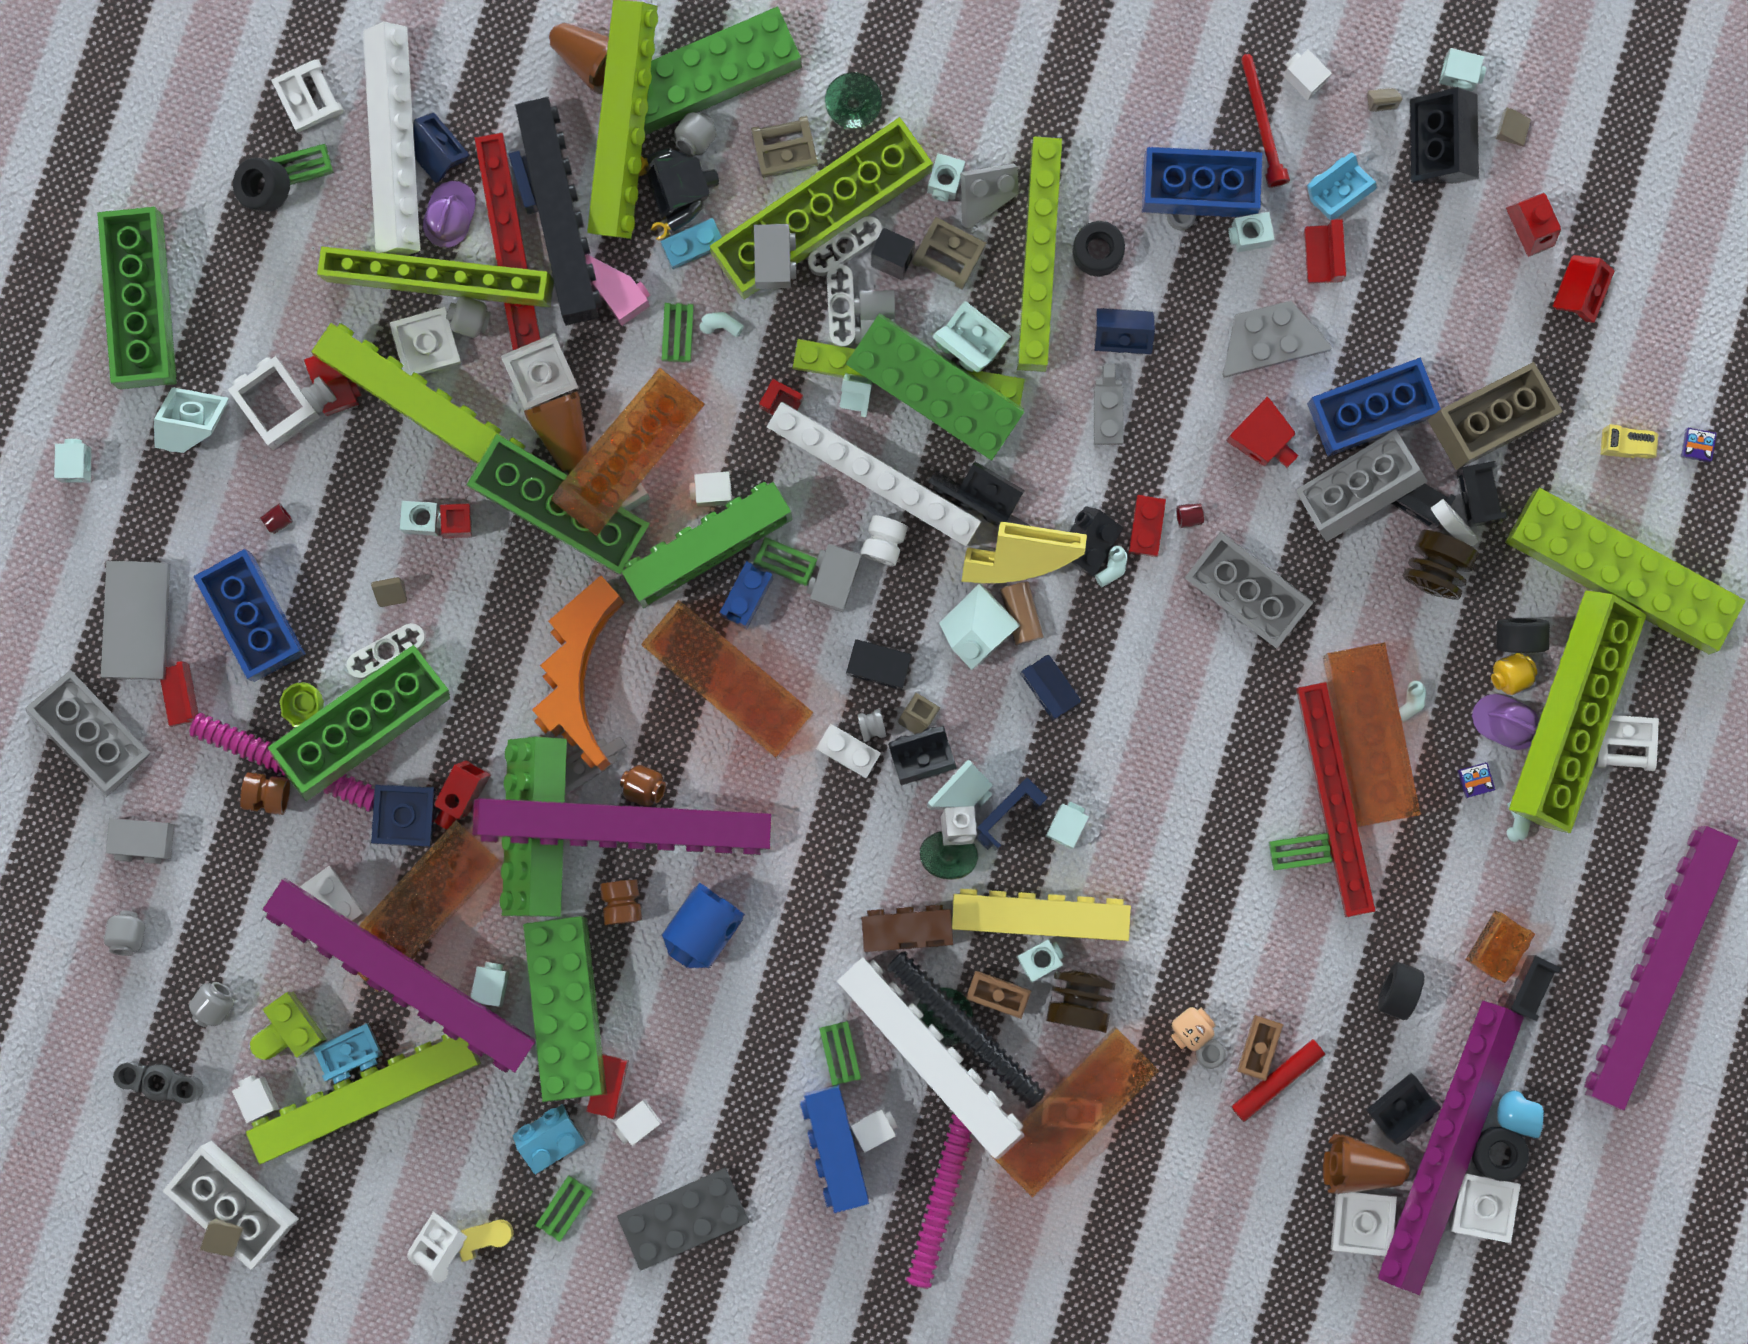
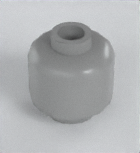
(695, 133)
(468, 317)
(124, 933)
(211, 1004)

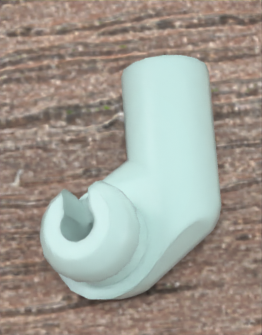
(720, 320)

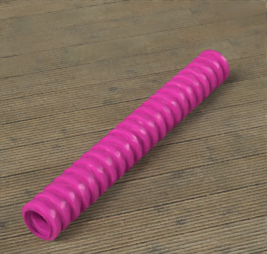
(258, 751)
(940, 1205)

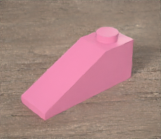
(619, 291)

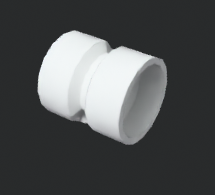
(884, 539)

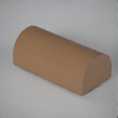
(1021, 606)
(998, 994)
(1259, 1047)

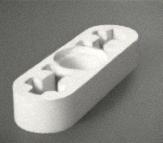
(858, 227)
(832, 286)
(1454, 523)
(374, 647)

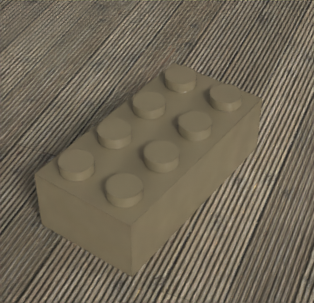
(1494, 415)

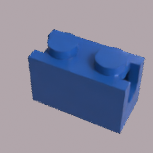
(746, 595)

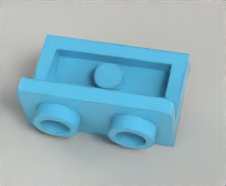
(1340, 187)
(348, 1052)
(548, 1139)

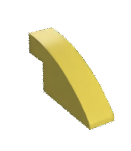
(1022, 554)

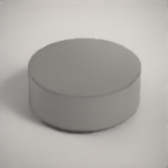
(1181, 222)
(1211, 1054)

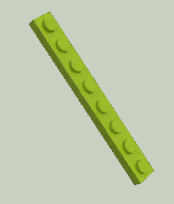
(832, 361)

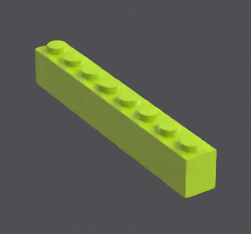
(622, 118)
(1039, 254)
(435, 276)
(406, 392)
(361, 1098)

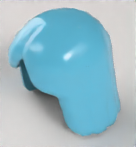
(1520, 1114)

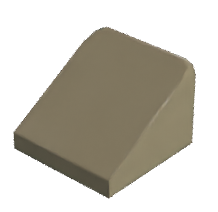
(1383, 99)
(1513, 127)
(389, 591)
(918, 714)
(221, 1238)

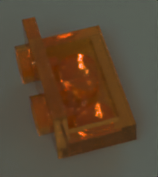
(1500, 947)

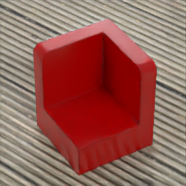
(779, 393)
(456, 521)

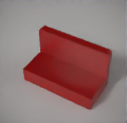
(1325, 252)
(1584, 287)
(179, 694)
(615, 1073)

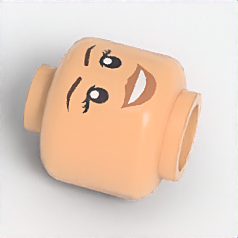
(1193, 1029)

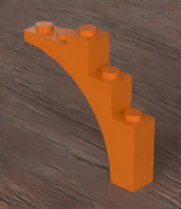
(565, 707)

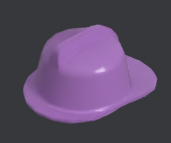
(449, 214)
(1505, 721)

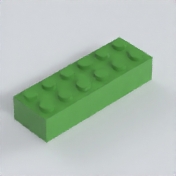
(719, 68)
(136, 298)
(935, 386)
(525, 489)
(707, 544)
(359, 722)
(533, 870)
(564, 1009)

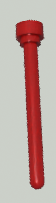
(1276, 173)

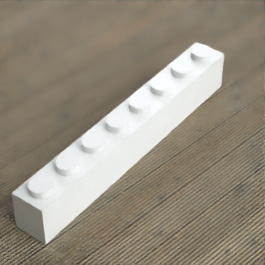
(391, 139)
(874, 474)
(930, 1057)

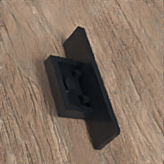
(983, 492)

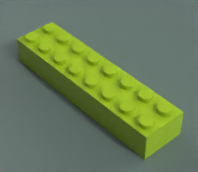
(829, 200)
(1624, 567)
(1578, 711)

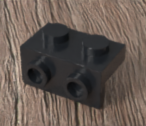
(1101, 536)
(922, 755)
(1403, 1109)

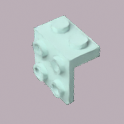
(971, 338)

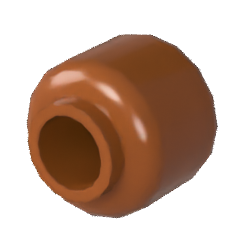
(643, 786)

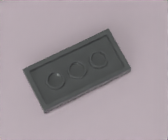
(683, 1219)

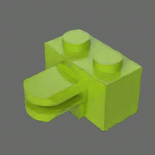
(289, 1027)

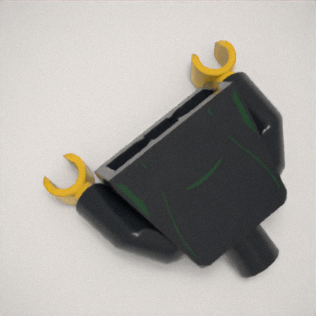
(677, 187)

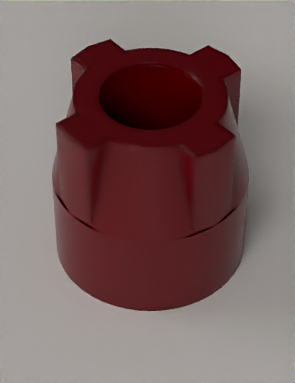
(1189, 515)
(276, 519)

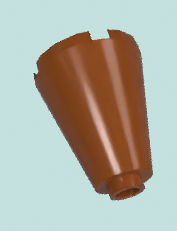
(583, 52)
(561, 429)
(1361, 1166)

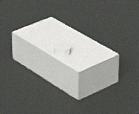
(219, 1188)

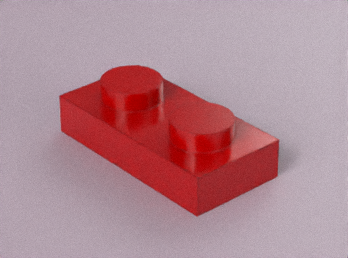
(1147, 526)

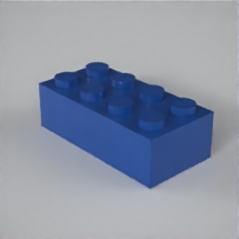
(1201, 182)
(1373, 406)
(249, 615)
(836, 1149)

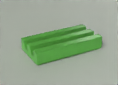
(311, 174)
(679, 308)
(763, 552)
(1325, 848)
(845, 1078)
(550, 1229)

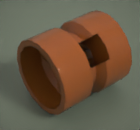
(265, 793)
(621, 902)

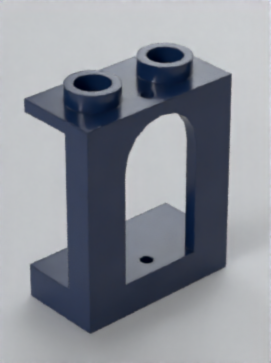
(1028, 791)

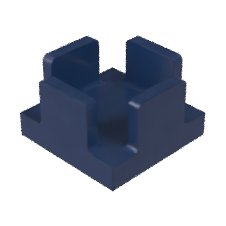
(404, 816)

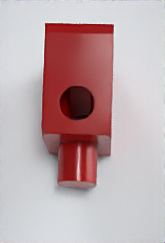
(1533, 222)
(1265, 435)
(466, 783)

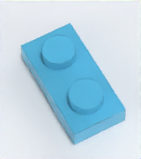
(691, 243)

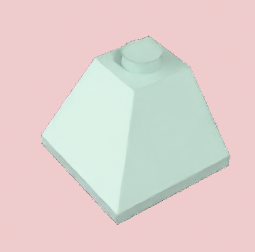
(186, 419)
(977, 626)
(963, 789)

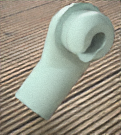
(1115, 568)
(1414, 700)
(1520, 827)

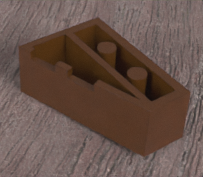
(907, 929)

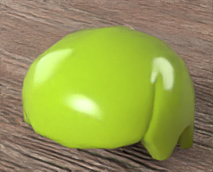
(300, 703)

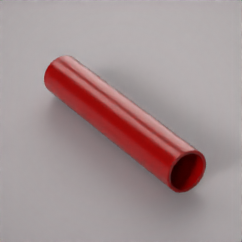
(1278, 1080)

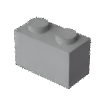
(772, 256)
(834, 577)
(139, 839)

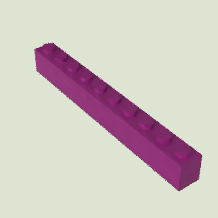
(621, 824)
(1660, 967)
(399, 975)
(1450, 1147)

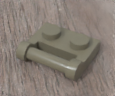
(785, 155)
(953, 244)

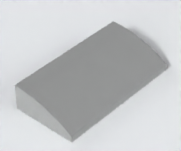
(1361, 485)
(1249, 589)
(135, 620)
(87, 732)

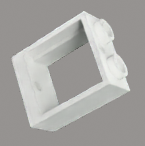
(290, 425)

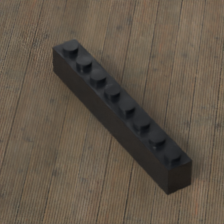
(557, 211)

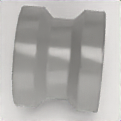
(318, 394)
(871, 725)

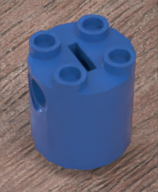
(701, 928)

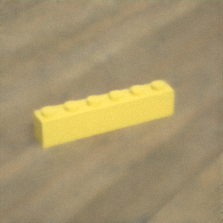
(1041, 917)

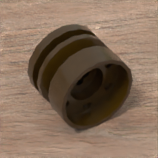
(1441, 561)
(1080, 1001)

